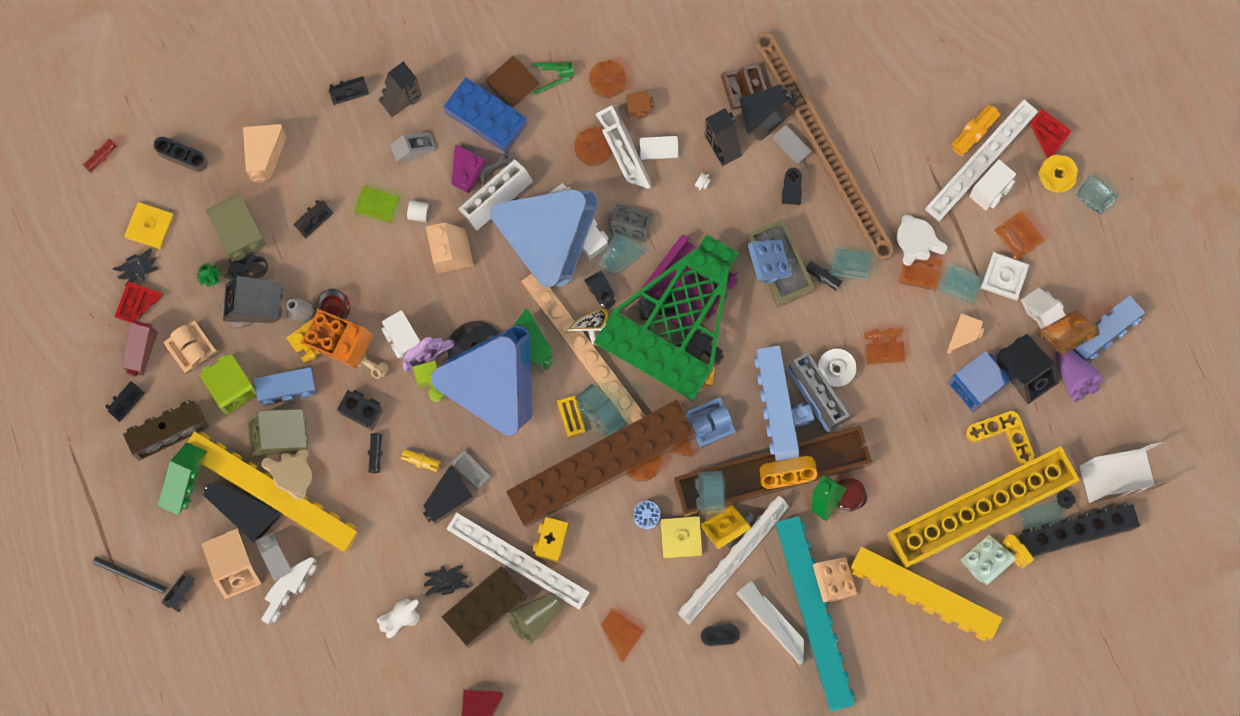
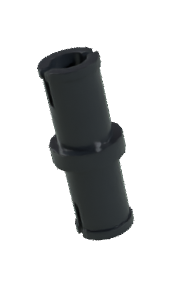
(823, 275)
(375, 452)

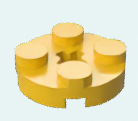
(1047, 173)

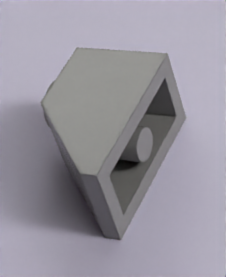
(412, 146)
(273, 556)

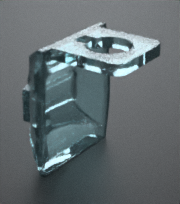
(1096, 195)

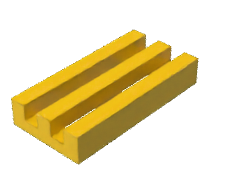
(566, 401)

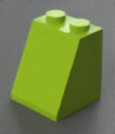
(228, 384)

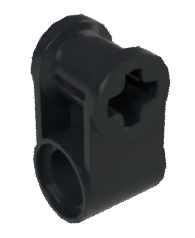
(792, 189)
(600, 287)

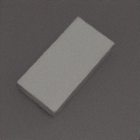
(791, 144)
(471, 470)

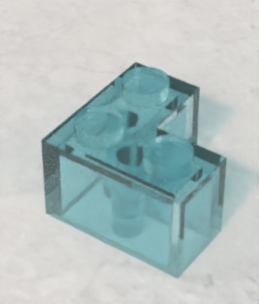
(600, 410)
(712, 492)

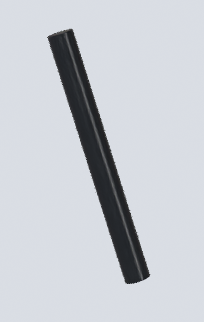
(129, 575)

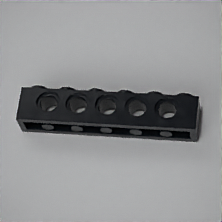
(1128, 522)

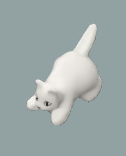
(401, 615)

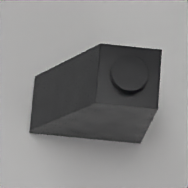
(447, 497)

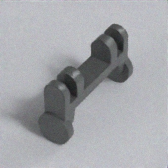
(487, 169)

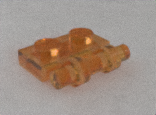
(919, 276)
(884, 352)

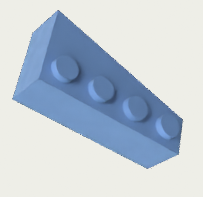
(1110, 327)

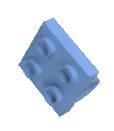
(769, 260)
(711, 422)

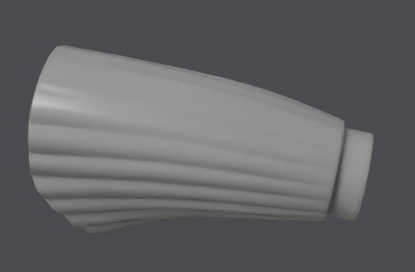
(300, 310)

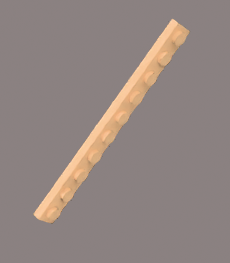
(584, 350)

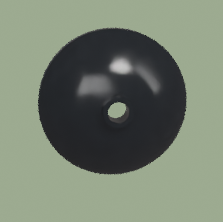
(469, 334)

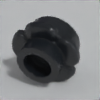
(1065, 504)

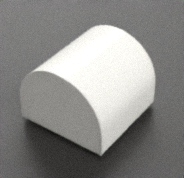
(418, 211)

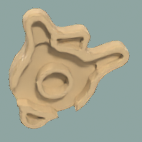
(291, 473)

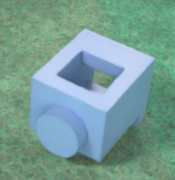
(802, 415)

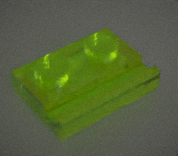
(376, 204)

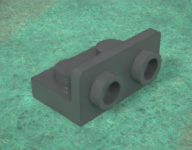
(630, 222)

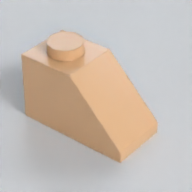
(965, 333)

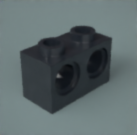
(357, 414)

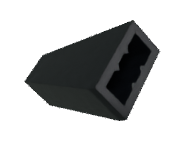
(244, 512)

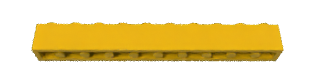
(264, 489)

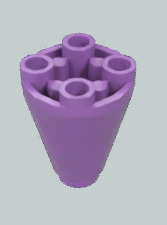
(1078, 375)

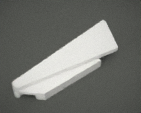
(623, 147)
(773, 621)

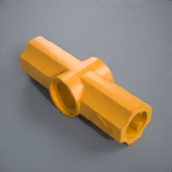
(975, 130)

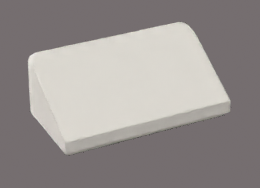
(659, 147)

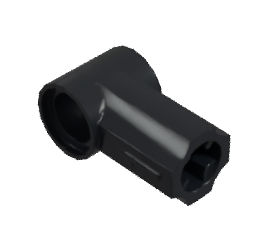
(647, 307)

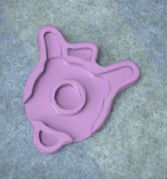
(426, 351)

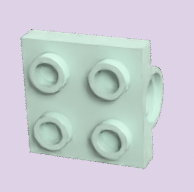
(987, 560)

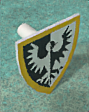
(591, 322)

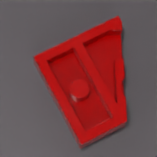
(1049, 132)
(136, 302)

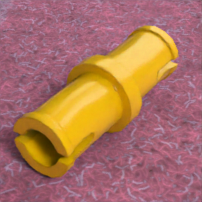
(421, 460)

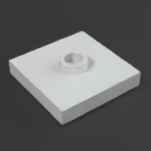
(1005, 276)

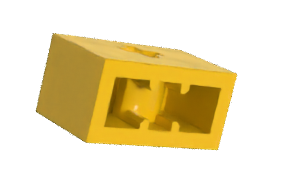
(553, 550)

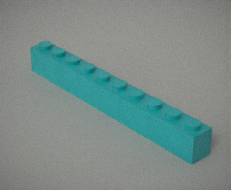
(814, 614)

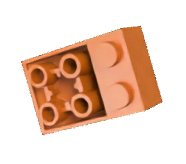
(337, 339)

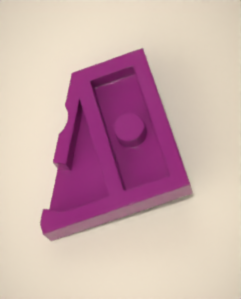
(466, 168)

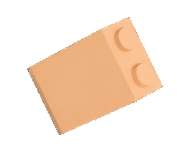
(262, 150)
(449, 247)
(230, 563)

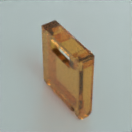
(1065, 335)

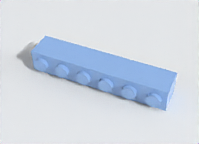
(777, 402)

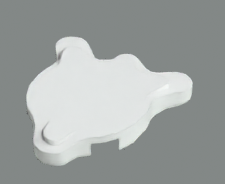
(917, 239)

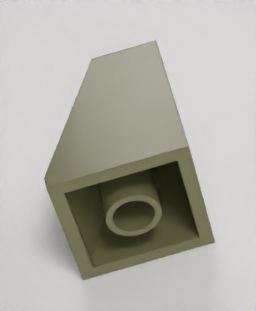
(235, 227)
(277, 432)

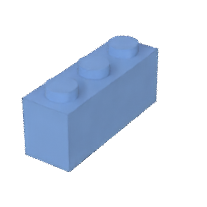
(285, 386)

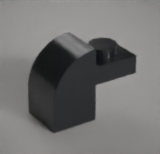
(702, 345)

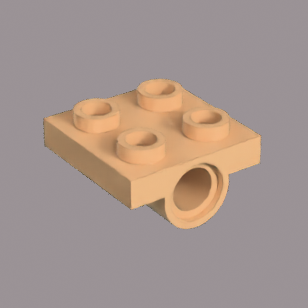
(189, 346)
(834, 580)

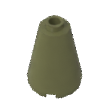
(532, 618)

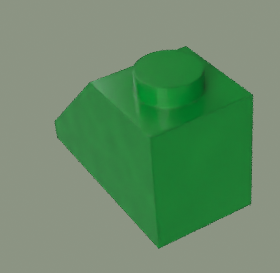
(826, 497)

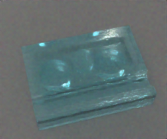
(851, 264)
(960, 284)

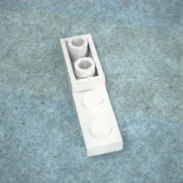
(292, 582)

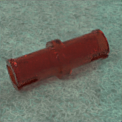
(99, 155)

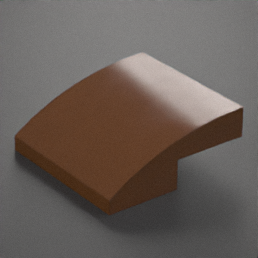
(512, 81)
(742, 83)

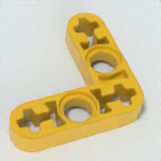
(1009, 429)

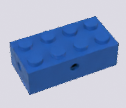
(485, 115)

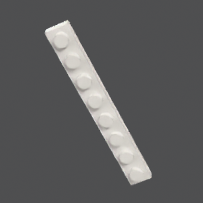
(981, 160)
(733, 560)
(518, 561)

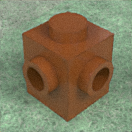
(639, 104)

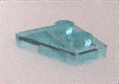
(620, 254)

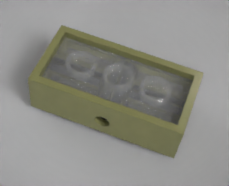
(799, 283)

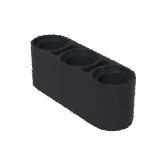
(175, 147)

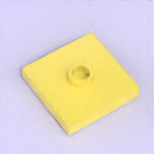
(681, 537)

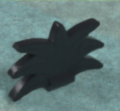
(136, 267)
(445, 581)

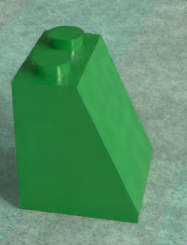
(540, 349)

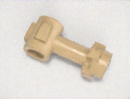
(376, 370)

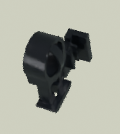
(239, 267)

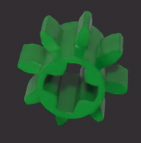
(208, 274)

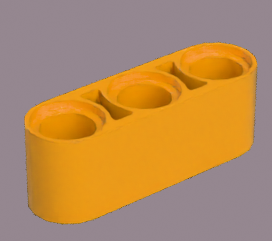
(788, 472)

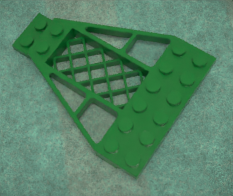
(651, 352)

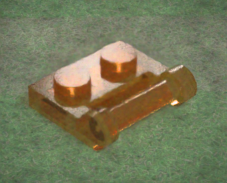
(1024, 231)

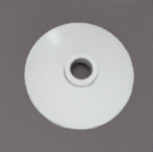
(838, 358)

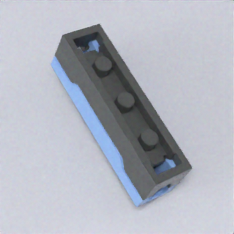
(817, 392)

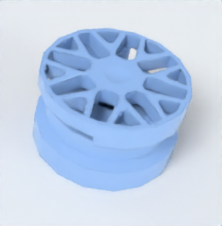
(646, 515)

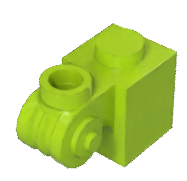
(423, 377)

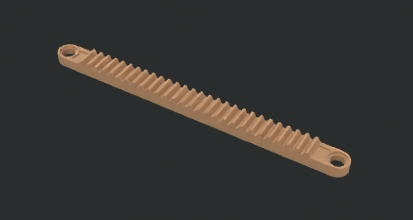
(825, 149)

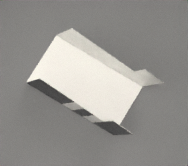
(1118, 475)

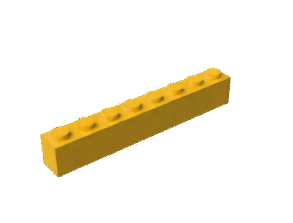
(926, 594)

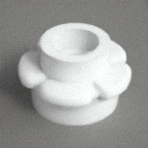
(702, 181)

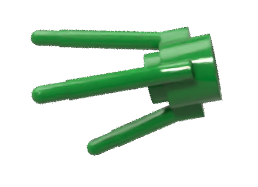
(563, 69)

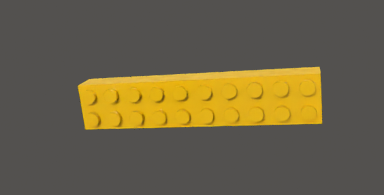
(982, 507)

